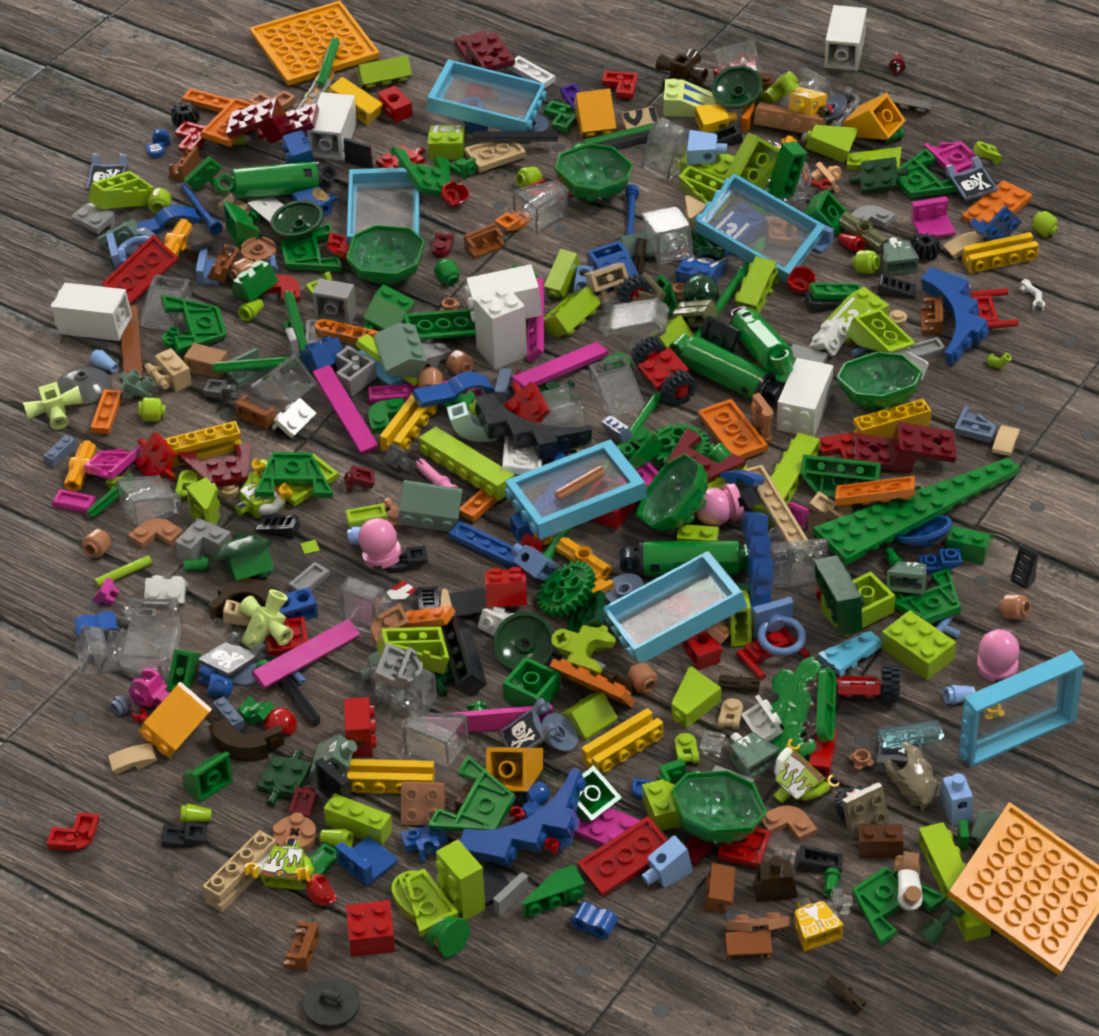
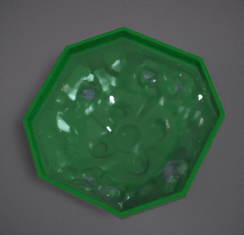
(593, 171)
(385, 254)
(879, 380)
(674, 494)
(717, 806)

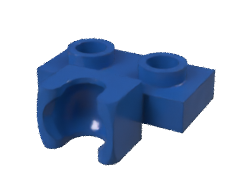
(423, 840)

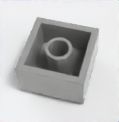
(334, 301)

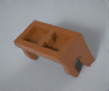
(185, 164)
(483, 241)
(221, 268)
(932, 316)
(254, 413)
(719, 887)
(748, 943)
(302, 947)

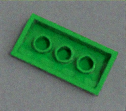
(442, 324)

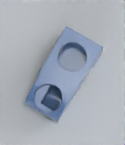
(580, 281)

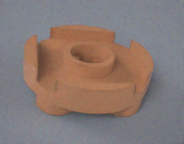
(258, 249)
(295, 823)

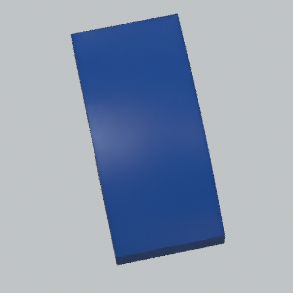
(743, 476)
(946, 558)

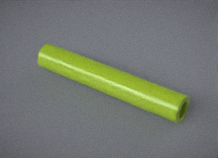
(124, 570)

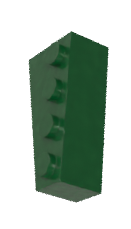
(839, 594)

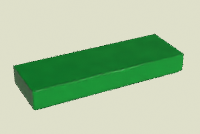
(832, 291)

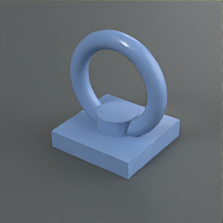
(118, 254)
(772, 618)

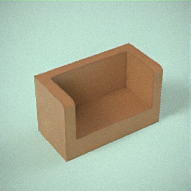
(201, 358)

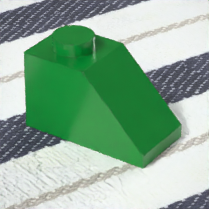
(183, 668)

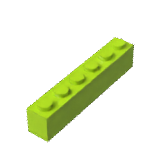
(465, 462)
(787, 473)
(946, 866)

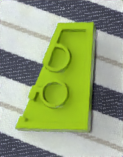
(854, 159)
(427, 901)

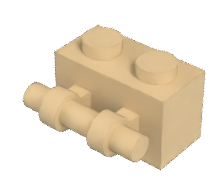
(606, 277)
(169, 371)

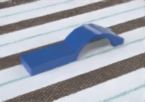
(167, 214)
(450, 390)

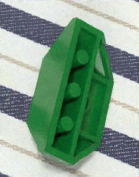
(827, 473)

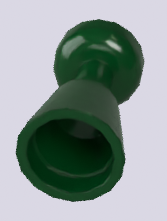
(934, 930)

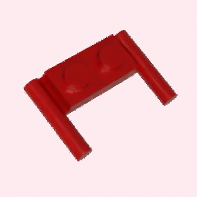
(987, 308)
(755, 653)

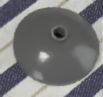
(90, 382)

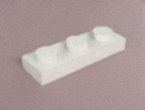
(532, 72)

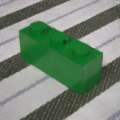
(787, 170)

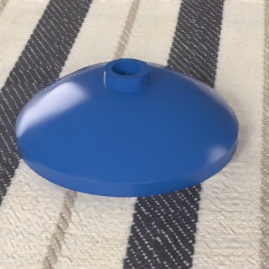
(926, 533)

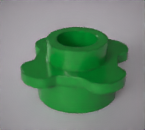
(477, 705)

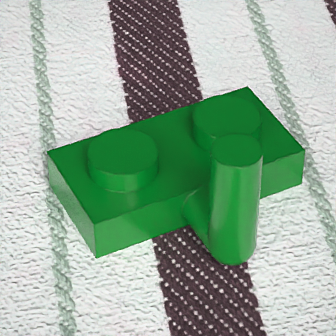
(203, 173)

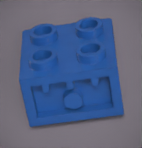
(1000, 226)
(366, 860)

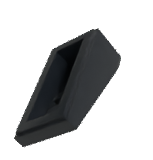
(730, 135)
(895, 287)
(820, 305)
(748, 497)
(284, 525)
(1025, 569)
(425, 600)
(806, 860)

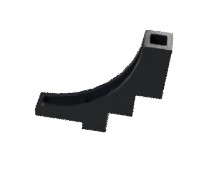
(522, 433)

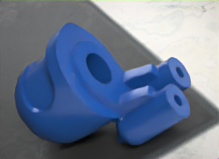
(218, 684)
(535, 796)

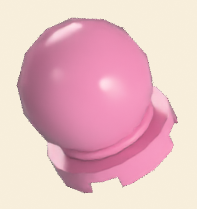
(721, 506)
(379, 543)
(998, 655)

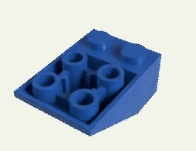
(610, 255)

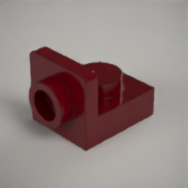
(359, 476)
(304, 801)

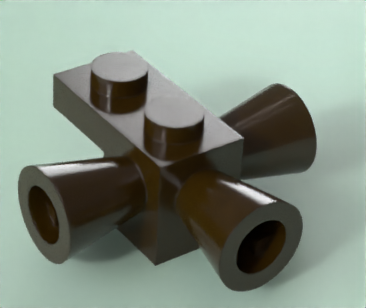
(682, 67)

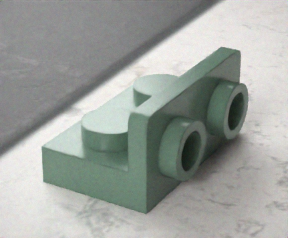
(121, 233)
(244, 377)

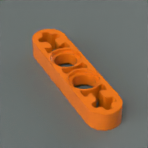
(329, 328)

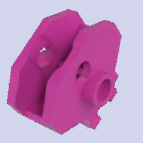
(151, 691)

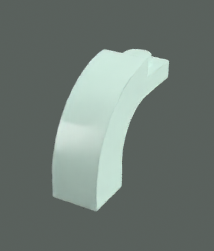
(467, 424)

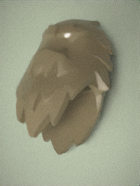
(915, 779)

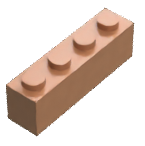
(783, 118)

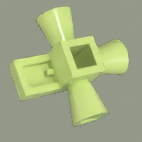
(53, 404)
(265, 620)

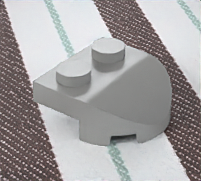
(94, 218)
(435, 352)
(398, 666)

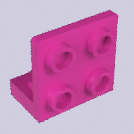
(932, 217)

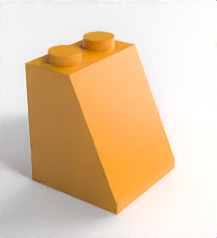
(595, 113)
(875, 118)
(174, 720)
(514, 766)

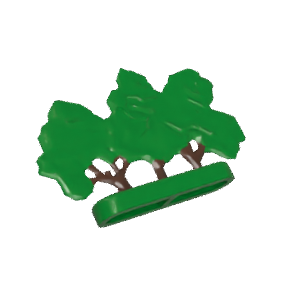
(796, 702)

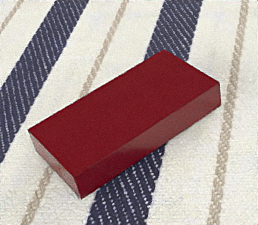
(698, 849)

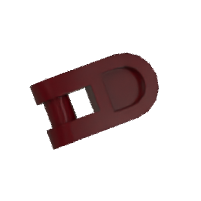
(441, 248)

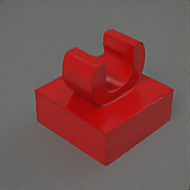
(532, 541)

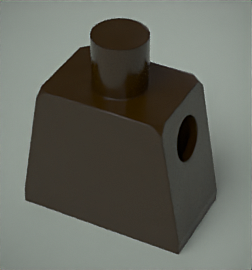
(774, 880)

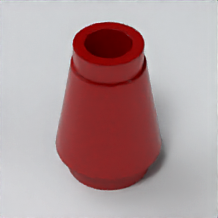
(851, 242)

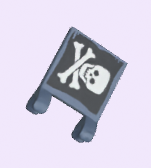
(101, 171)
(972, 182)
(527, 729)

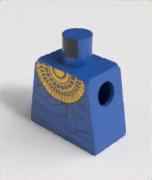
(318, 196)

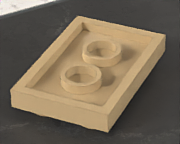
(494, 154)

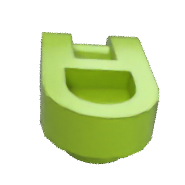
(987, 151)
(185, 478)
(686, 748)

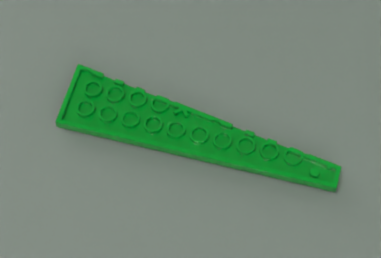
(866, 529)

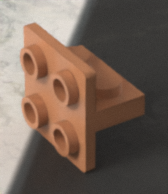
(421, 801)

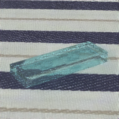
(911, 733)

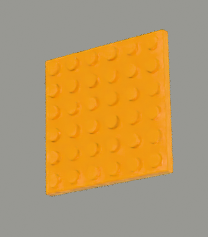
(300, 42)
(1030, 888)

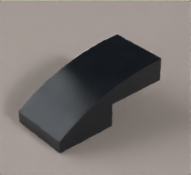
(411, 559)
(180, 837)

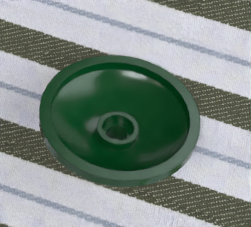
(737, 87)
(297, 219)
(241, 545)
(523, 628)

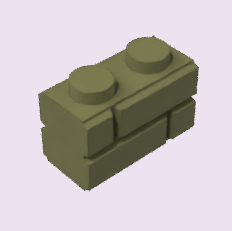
(696, 312)

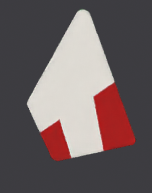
(401, 591)

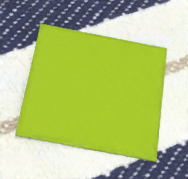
(310, 546)

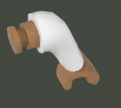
(909, 884)

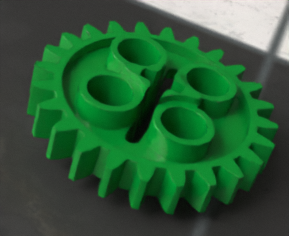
(670, 438)
(566, 589)

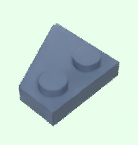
(974, 426)

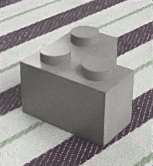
(354, 370)
(200, 539)

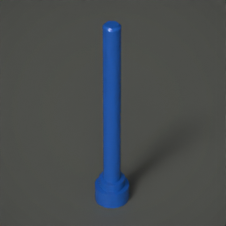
(631, 193)
(213, 225)

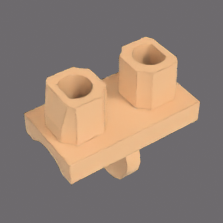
(832, 174)

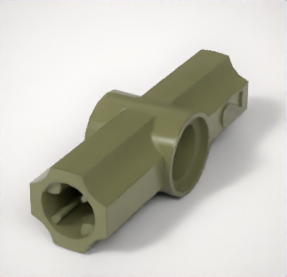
(864, 229)

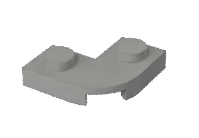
(875, 215)

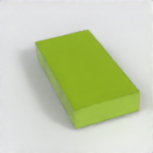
(358, 516)

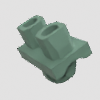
(133, 386)

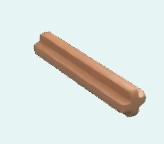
(579, 483)

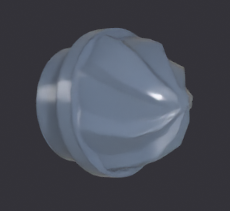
(121, 705)

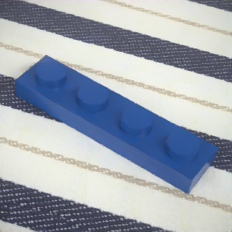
(483, 543)

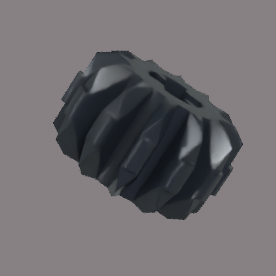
(184, 112)
(926, 246)

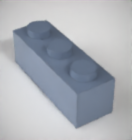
(503, 384)
(617, 428)
(60, 451)
(226, 710)

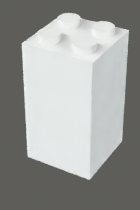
(845, 37)
(334, 123)
(519, 280)
(91, 311)
(500, 327)
(805, 397)

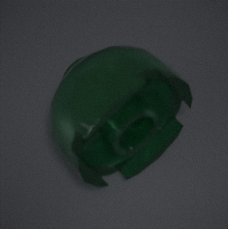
(700, 288)

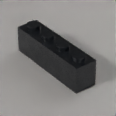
(463, 656)

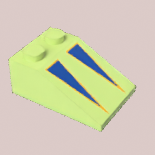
(682, 97)

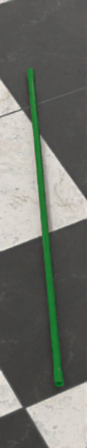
(657, 396)

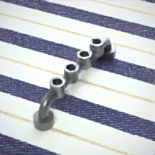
(849, 94)

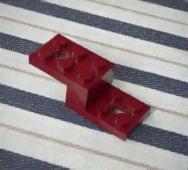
(485, 51)
(272, 120)
(905, 446)

